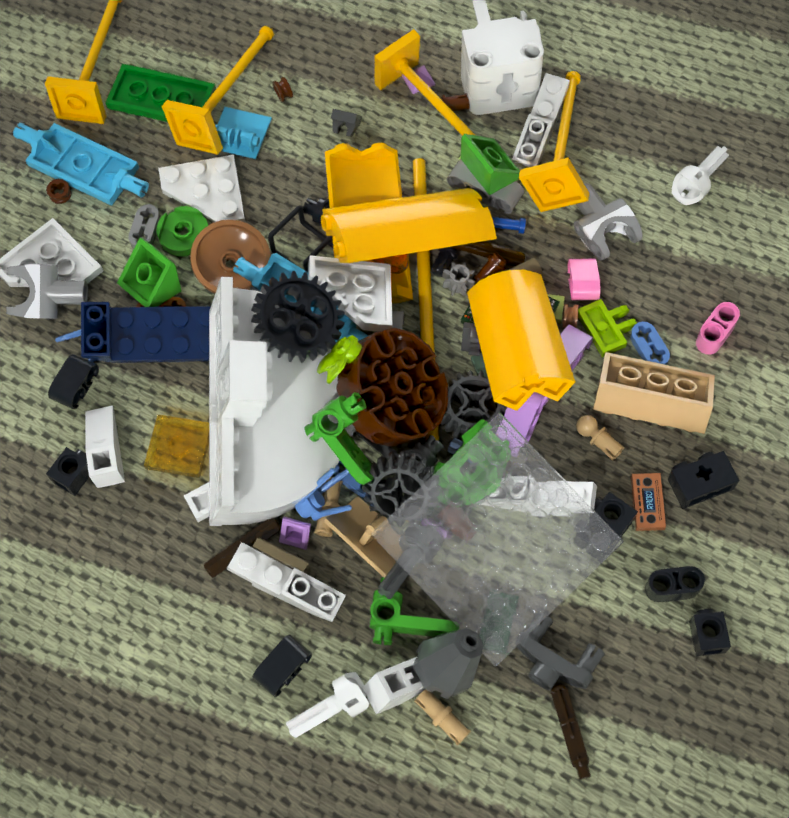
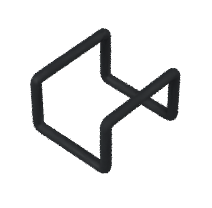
(326, 240)

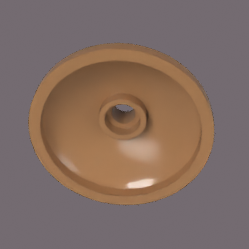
(227, 242)

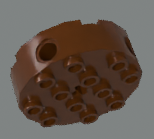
(399, 385)

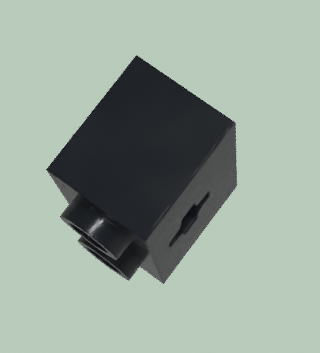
(693, 490)

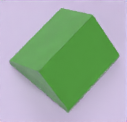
(488, 162)
(149, 276)

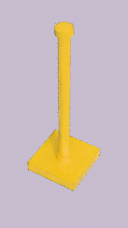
(400, 59)
(81, 98)
(194, 125)
(557, 182)

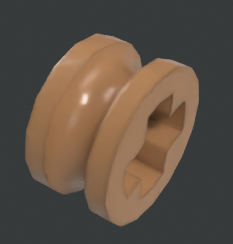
(570, 316)

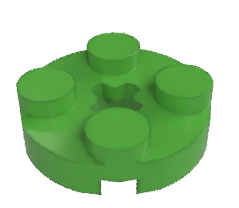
(169, 225)

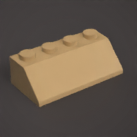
(655, 393)

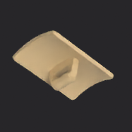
(356, 530)

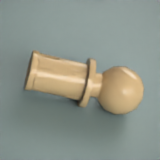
(588, 426)

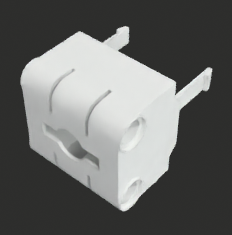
(501, 62)

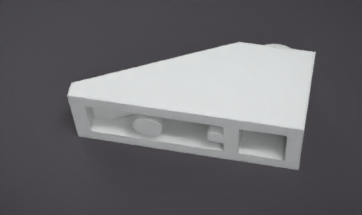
(393, 686)

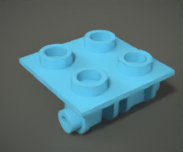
(242, 132)

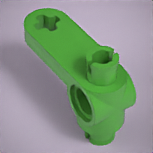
(337, 437)
(402, 623)

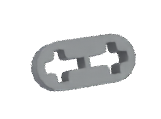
(139, 224)

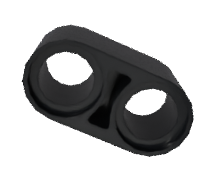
(72, 381)
(675, 587)
(281, 665)

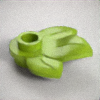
(344, 351)

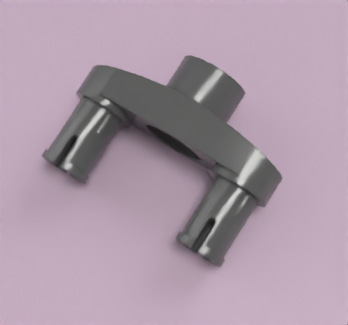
(551, 667)

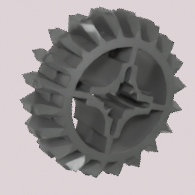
(461, 389)
(387, 494)

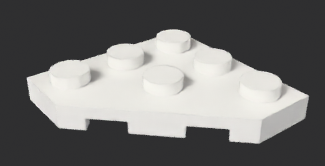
(207, 186)
(51, 246)
(361, 288)

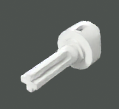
(697, 179)
(348, 696)

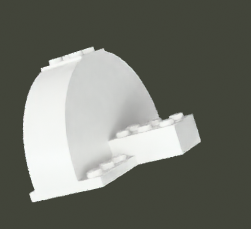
(258, 417)

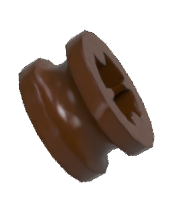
(282, 89)
(59, 184)

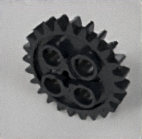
(308, 295)

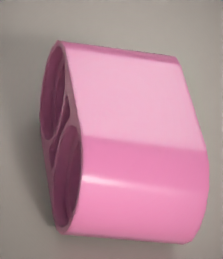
(584, 279)
(717, 328)

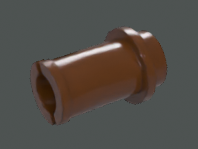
(456, 102)
(494, 265)

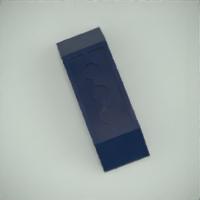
(144, 333)

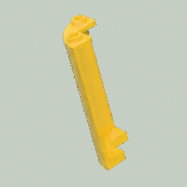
(365, 178)
(408, 225)
(519, 338)

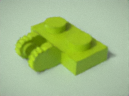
(601, 325)

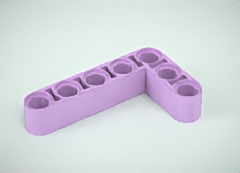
(526, 417)

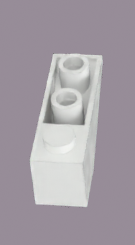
(103, 447)

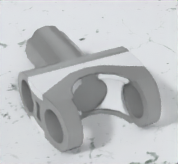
(602, 219)
(46, 291)

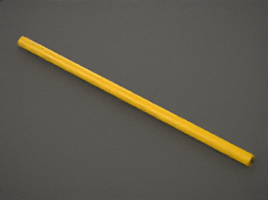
(424, 275)

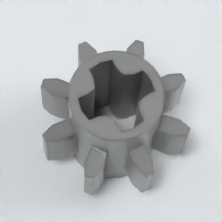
(458, 271)

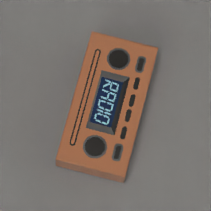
(648, 501)

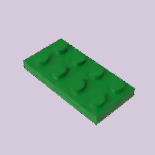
(146, 90)

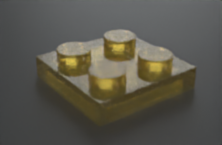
(178, 446)

